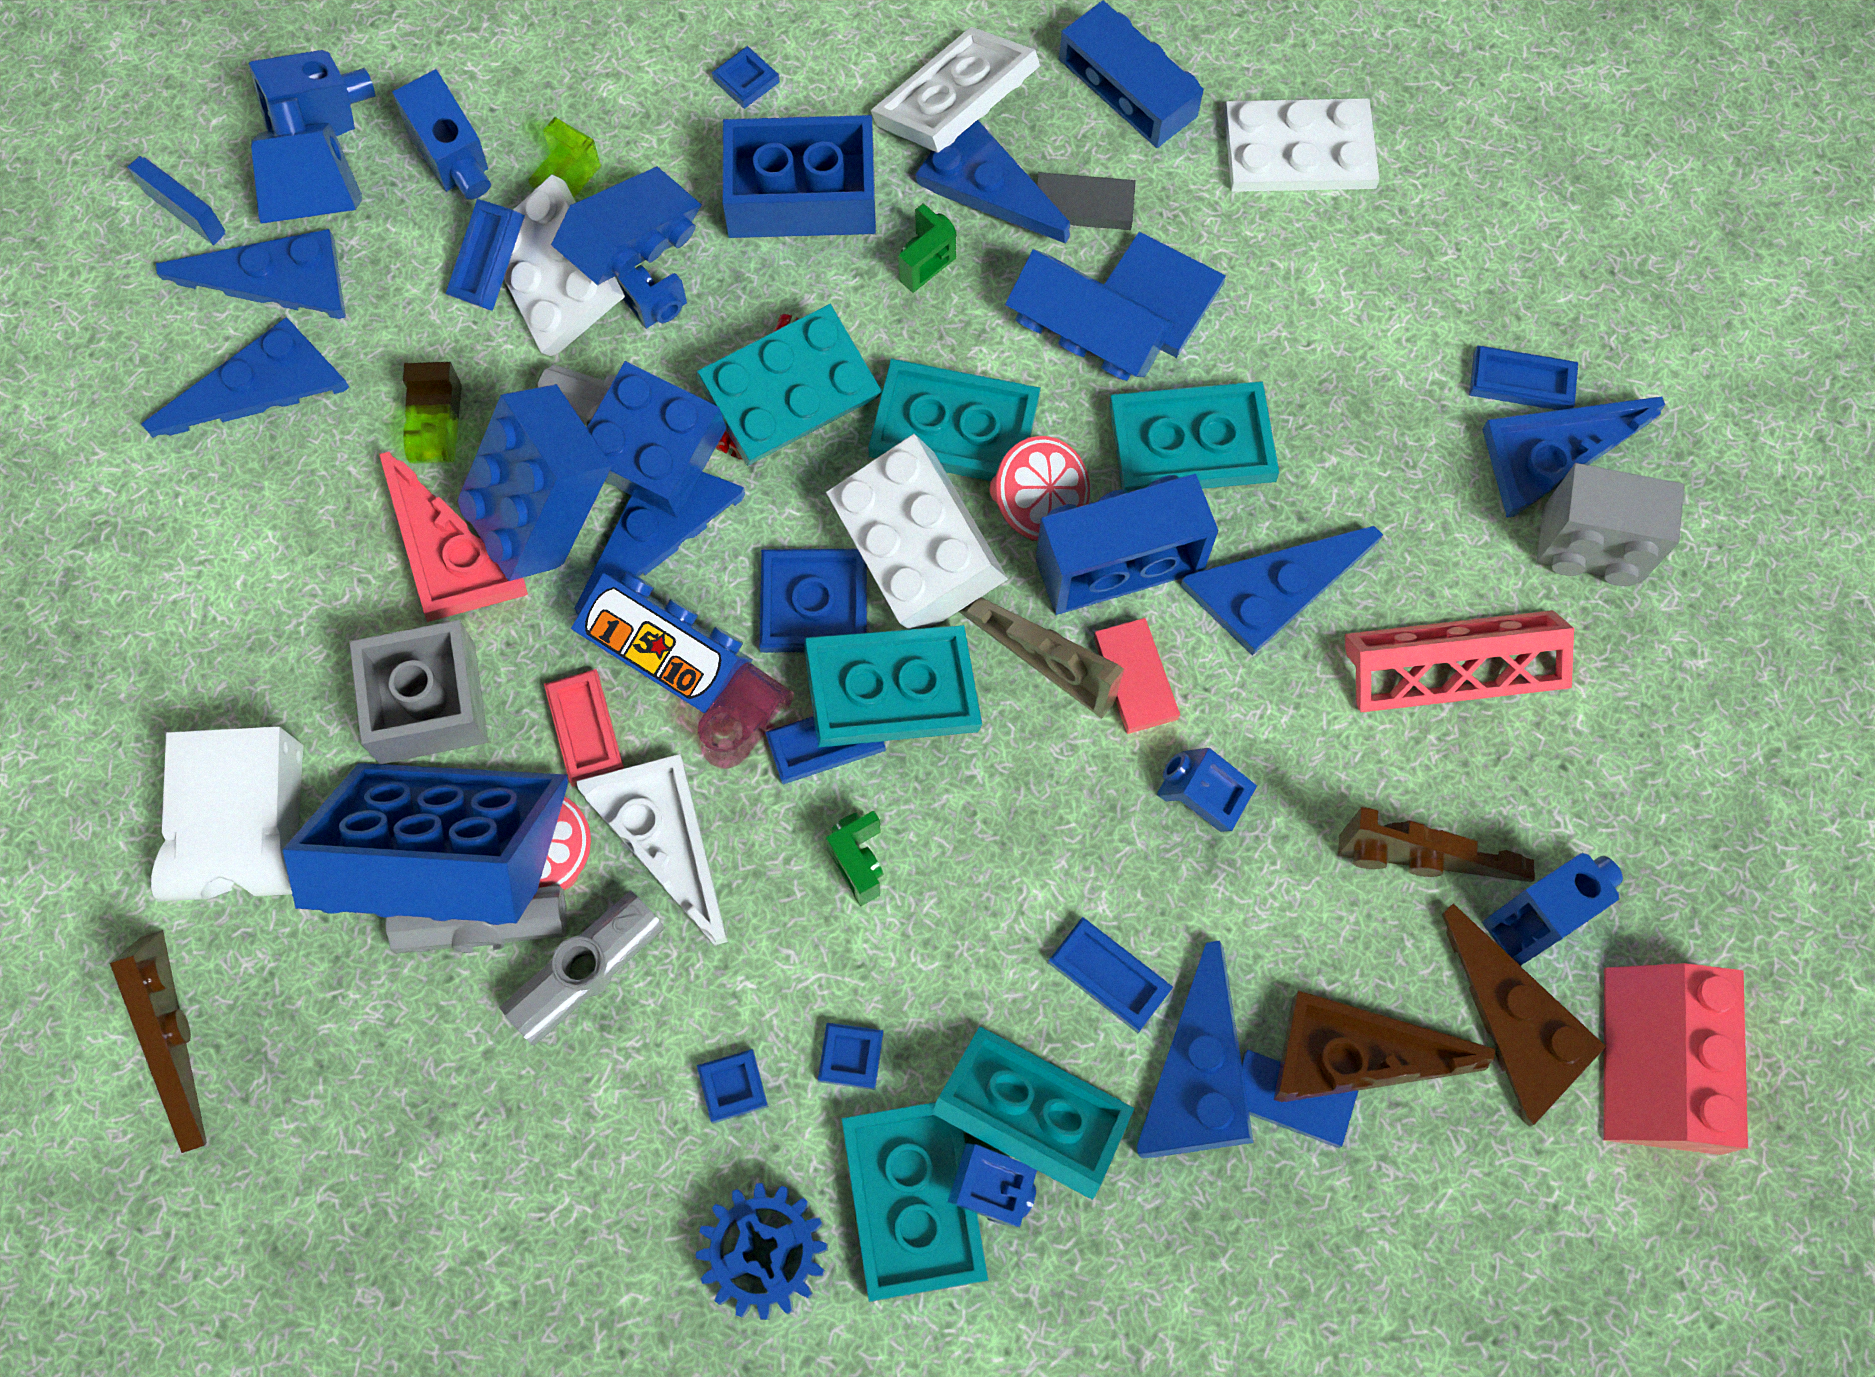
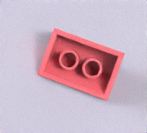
(1675, 1057)

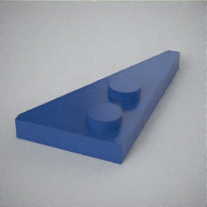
(986, 178)
(283, 271)
(262, 375)
(1539, 449)
(650, 536)
(1268, 591)
(1202, 1083)

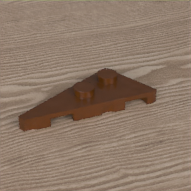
(1424, 850)
(163, 1031)
(1532, 1032)
(1349, 1049)

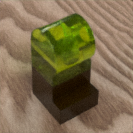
(431, 412)

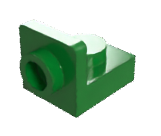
(929, 251)
(856, 866)

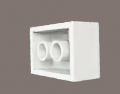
(916, 535)

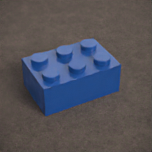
(799, 176)
(532, 481)
(1125, 542)

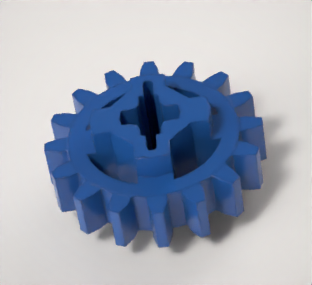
(736, 1263)

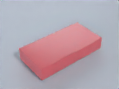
(1144, 690)
(583, 726)

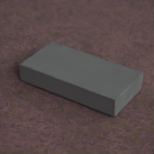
(1090, 199)

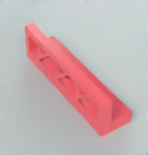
(1461, 641)

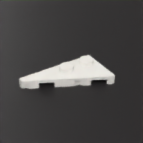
(658, 822)

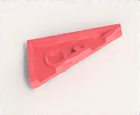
(444, 556)

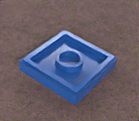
(1167, 285)
(810, 596)

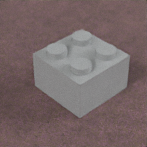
(1610, 524)
(418, 692)

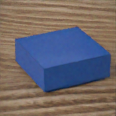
(745, 77)
(850, 1056)
(732, 1086)

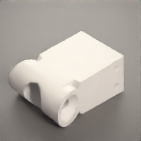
(227, 812)

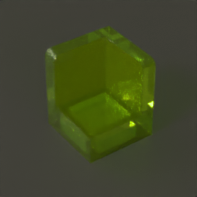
(571, 157)

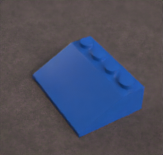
(427, 843)

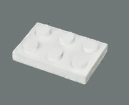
(955, 89)
(1301, 145)
(546, 286)

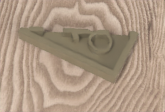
(1071, 667)

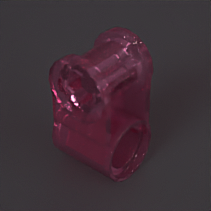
(746, 710)

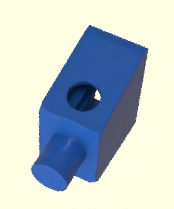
(317, 84)
(443, 134)
(300, 168)
(1563, 902)

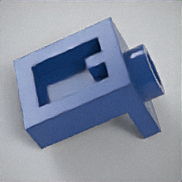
(652, 301)
(1207, 787)
(993, 1186)

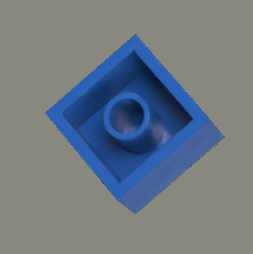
(655, 437)

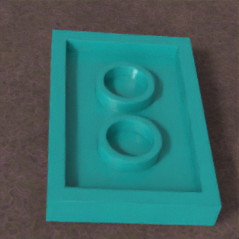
(788, 384)
(957, 414)
(1200, 430)
(891, 685)
(1034, 1112)
(901, 1184)

